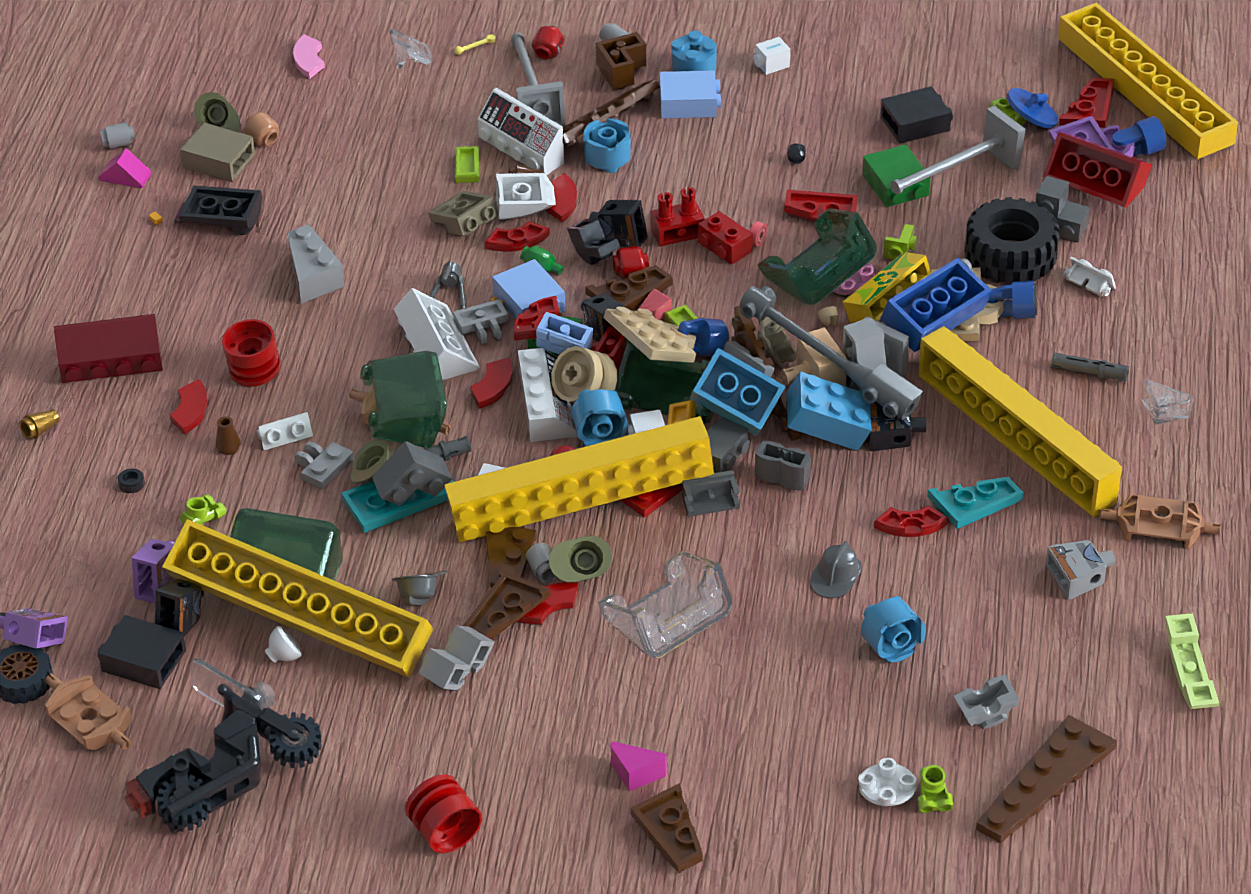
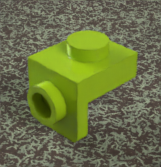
(894, 247)

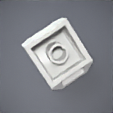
(523, 194)

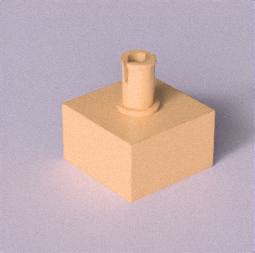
(814, 363)

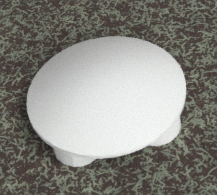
(887, 783)

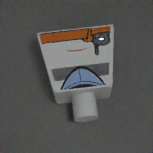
(1078, 566)

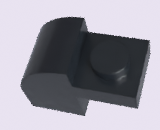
(590, 241)

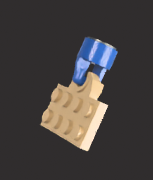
(1022, 306)
(666, 340)

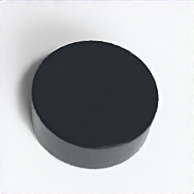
(131, 480)

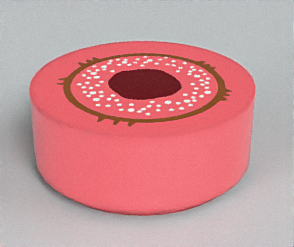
(759, 233)

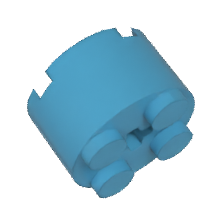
(693, 53)
(607, 144)
(599, 416)
(892, 629)

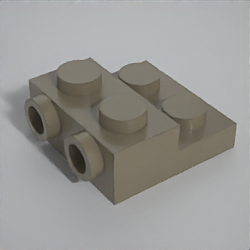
(464, 212)

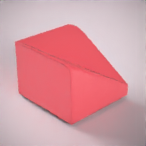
(657, 304)

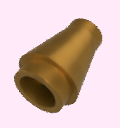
(36, 424)

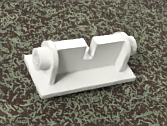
(1099, 280)
(285, 431)

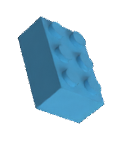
(737, 391)
(828, 411)

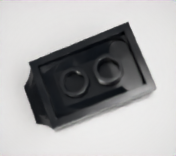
(222, 207)

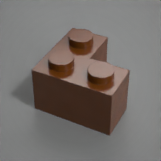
(620, 57)

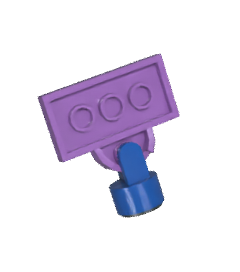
(1142, 138)

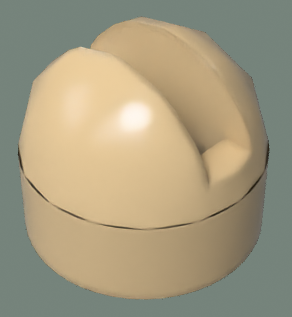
(828, 316)

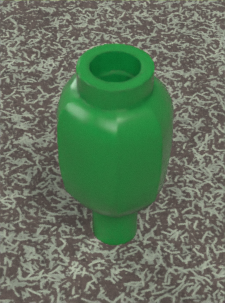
(543, 257)

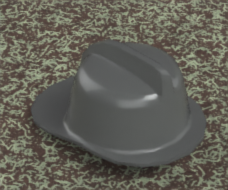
(836, 571)
(418, 588)

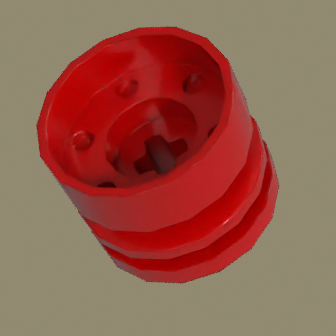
(251, 352)
(443, 813)

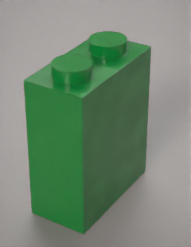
(892, 164)

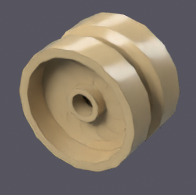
(582, 370)

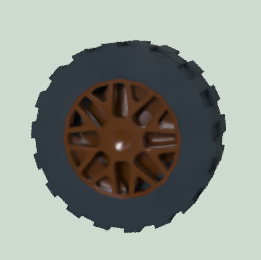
(23, 673)

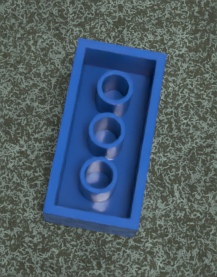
(936, 301)

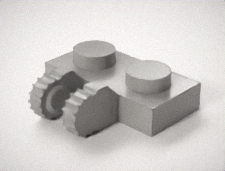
(481, 317)
(326, 465)

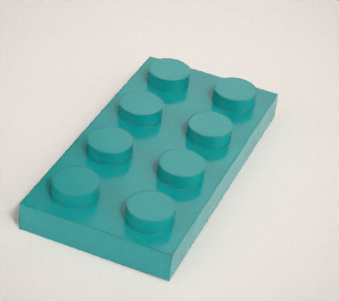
(373, 512)

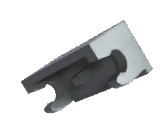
(710, 493)

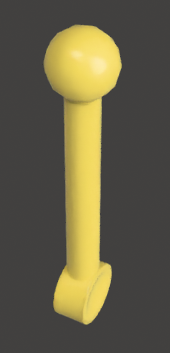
(490, 39)

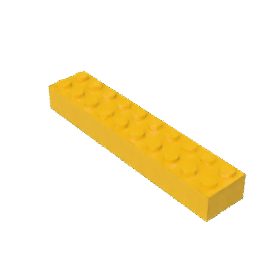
(1148, 80)
(1020, 421)
(579, 479)
(299, 598)

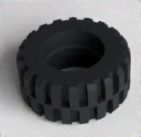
(1016, 221)

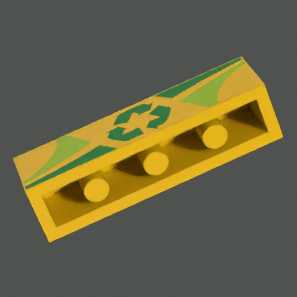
(889, 282)

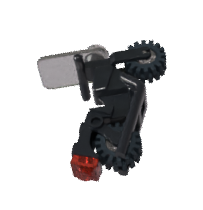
(188, 779)

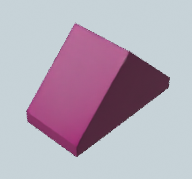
(126, 170)
(637, 765)

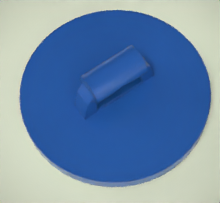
(1032, 107)

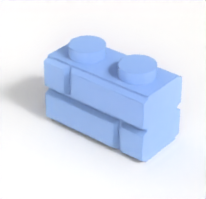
(559, 333)

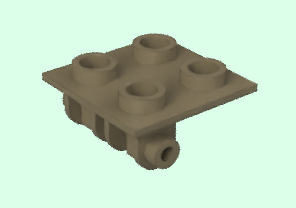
(777, 342)

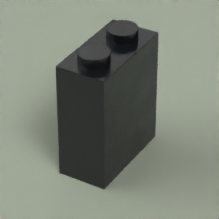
(916, 114)
(141, 651)

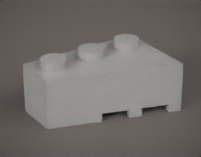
(313, 264)
(863, 345)

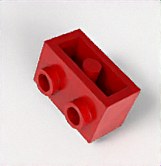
(725, 237)

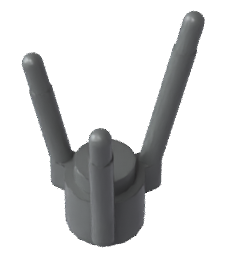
(450, 277)

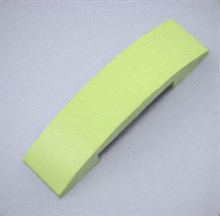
(1188, 662)

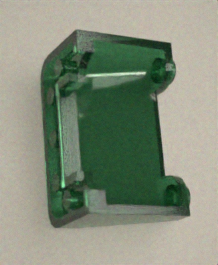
(827, 263)
(658, 383)
(407, 397)
(296, 539)

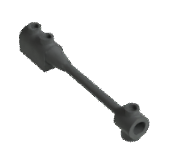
(879, 385)

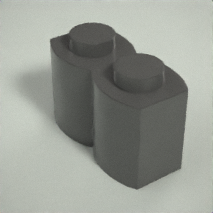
(782, 465)

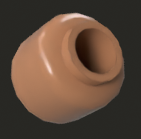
(262, 129)

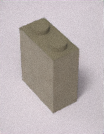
(217, 152)

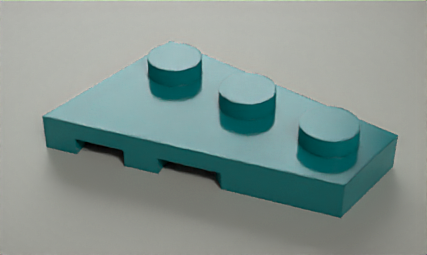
(975, 502)

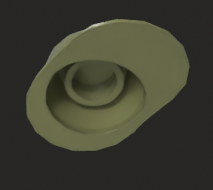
(216, 111)
(369, 460)
(580, 559)

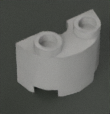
(988, 704)

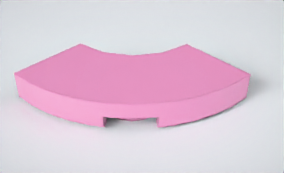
(306, 56)

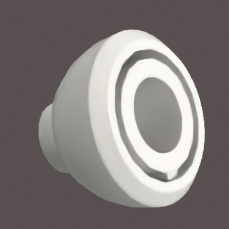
(283, 646)

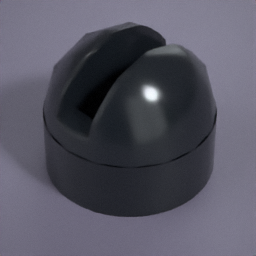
(796, 153)

